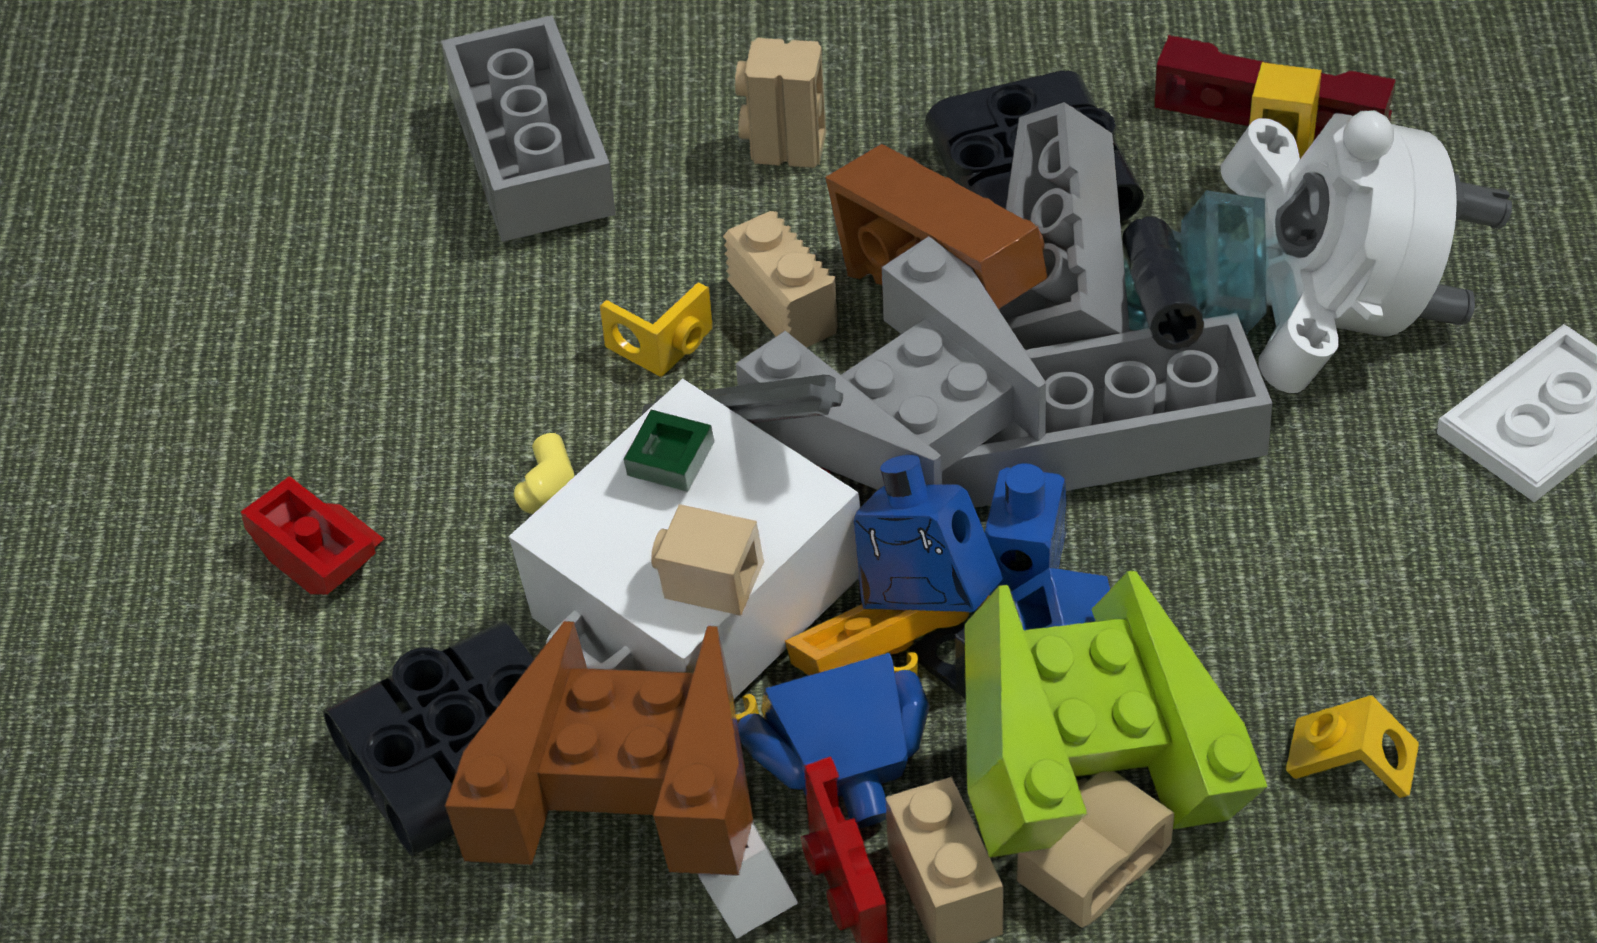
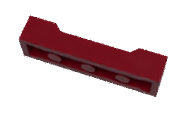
(1223, 86)

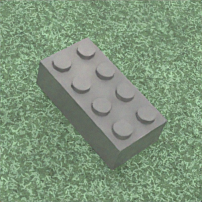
(528, 128)

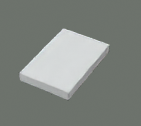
(1534, 416)

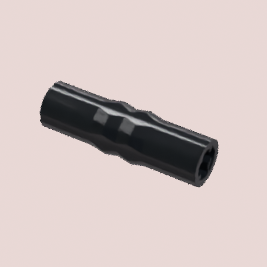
(1162, 283)

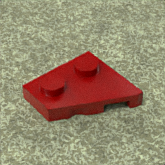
(839, 852)

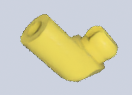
(547, 477)

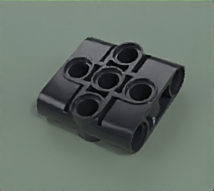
(979, 133)
(414, 726)

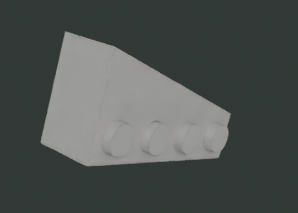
(1069, 190)

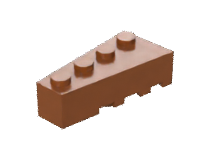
(893, 203)

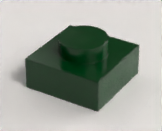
(669, 450)

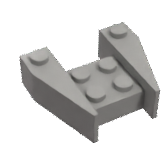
(925, 394)

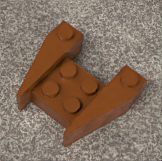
(608, 747)

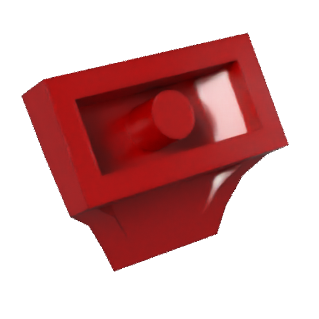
(309, 538)

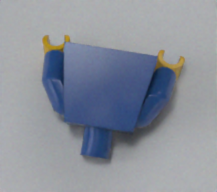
(857, 714)

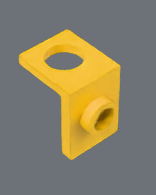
(666, 340)
(1349, 735)

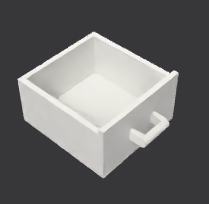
(594, 539)

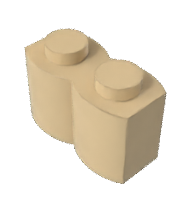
(1102, 852)

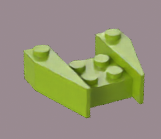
(1090, 704)

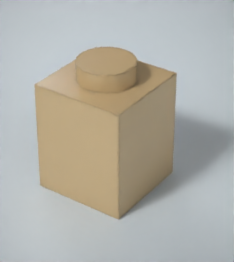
(708, 559)

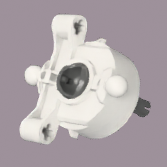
(1354, 233)

